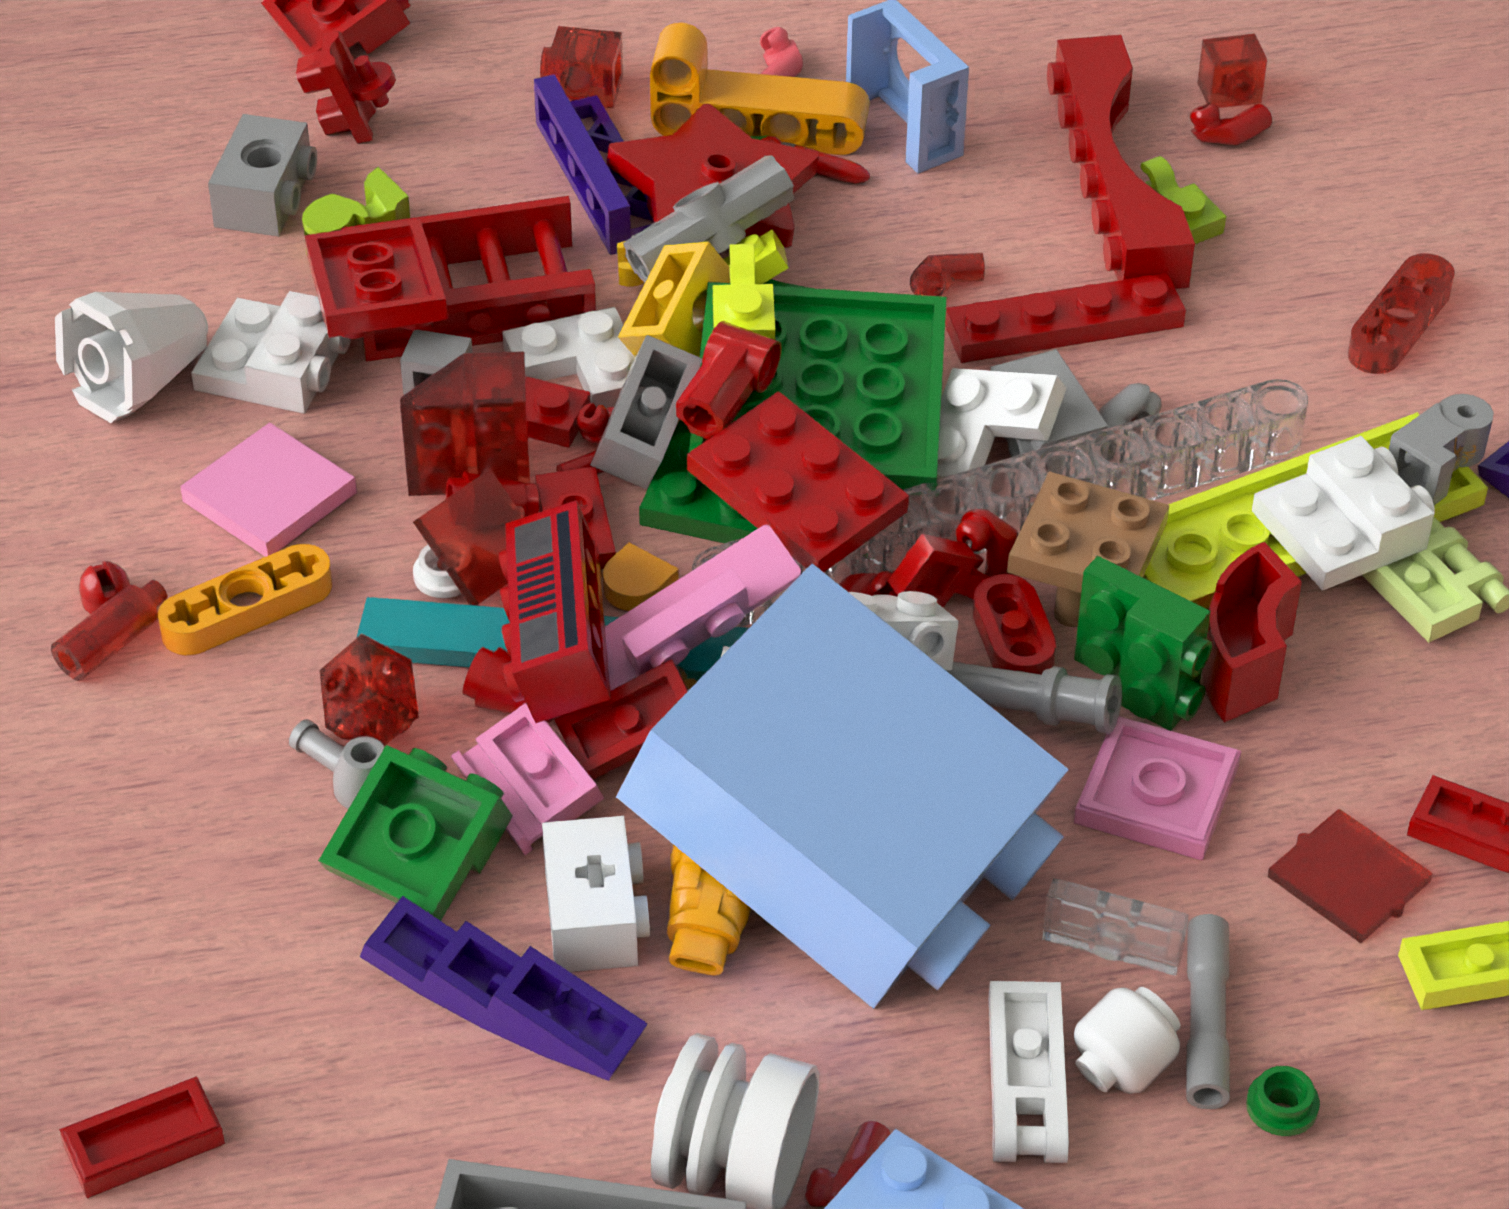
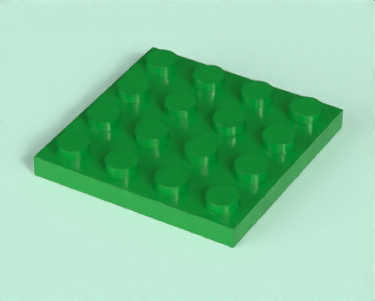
(862, 371)

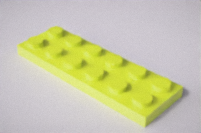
(1219, 525)

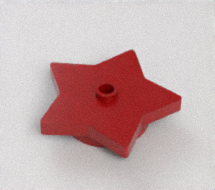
(703, 153)

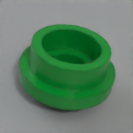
(1288, 1087)

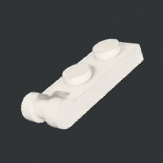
(1028, 1070)

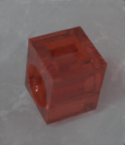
(585, 63)

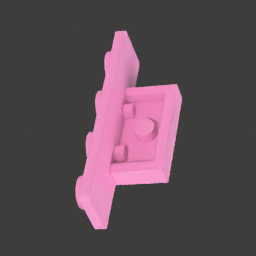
(699, 605)

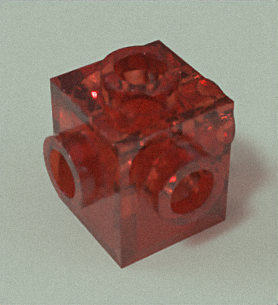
(368, 692)

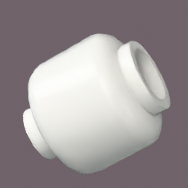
(1127, 1040)

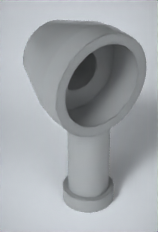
(349, 763)

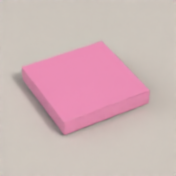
(268, 489)
(1158, 788)

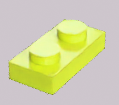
(1458, 965)

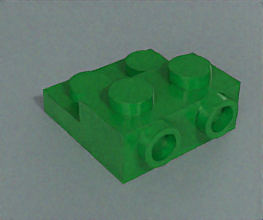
(1145, 639)
(417, 830)

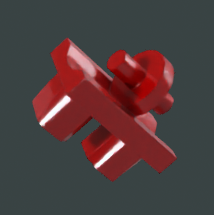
(355, 87)

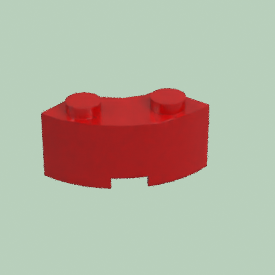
(1247, 629)

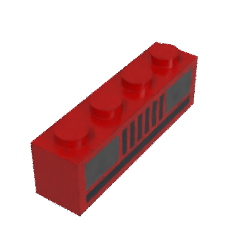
(554, 613)

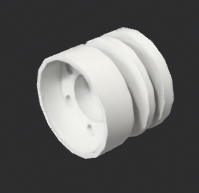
(720, 1121)

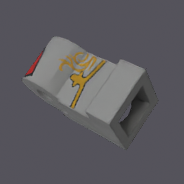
(1441, 441)

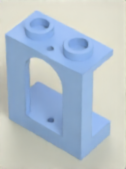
(932, 98)

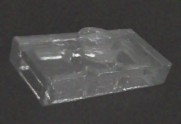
(1114, 926)

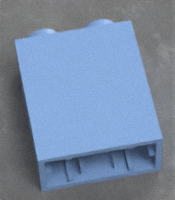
(848, 790)

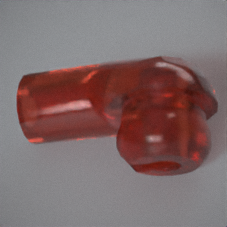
(941, 271)

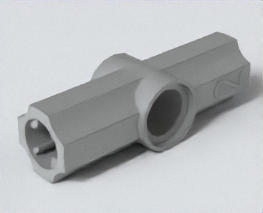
(714, 214)

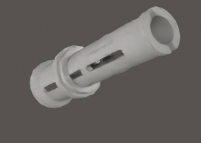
(1051, 695)

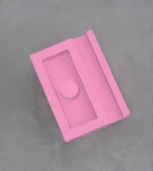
(533, 771)

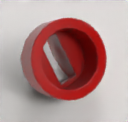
(97, 576)

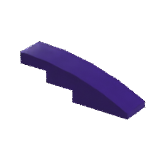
(506, 994)

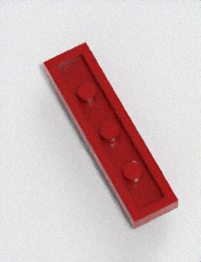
(1064, 317)

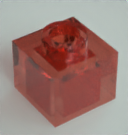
(1232, 70)

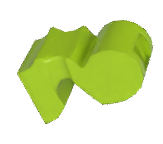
(383, 203)

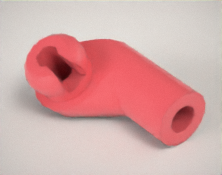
(780, 53)

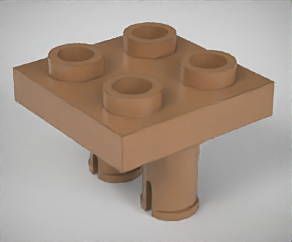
(1075, 524)

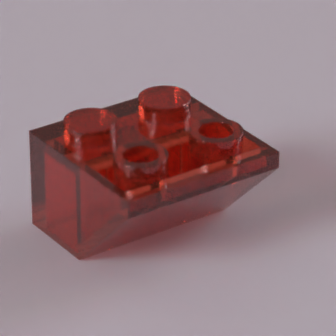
(468, 421)

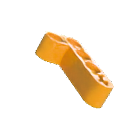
(794, 109)

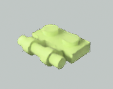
(1434, 596)

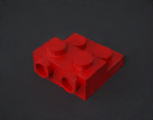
(359, 21)

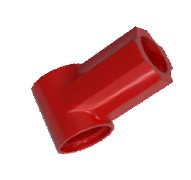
(731, 368)

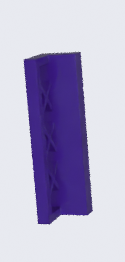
(583, 164)

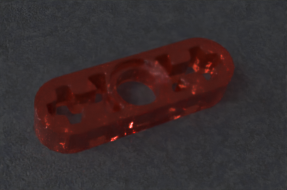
(1400, 331)

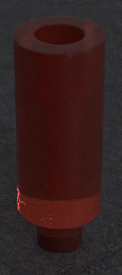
(108, 629)

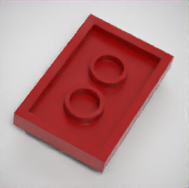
(375, 279)
(799, 481)

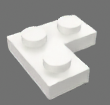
(579, 346)
(992, 405)

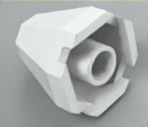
(126, 347)

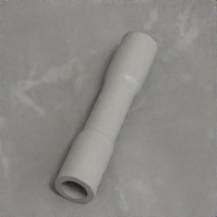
(1208, 1048)

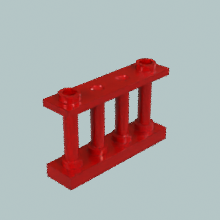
(503, 303)

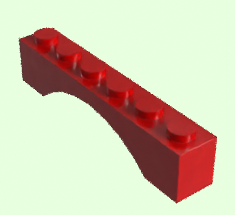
(1138, 225)

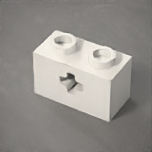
(592, 893)

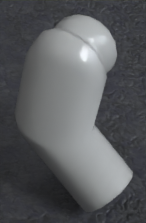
(1131, 402)

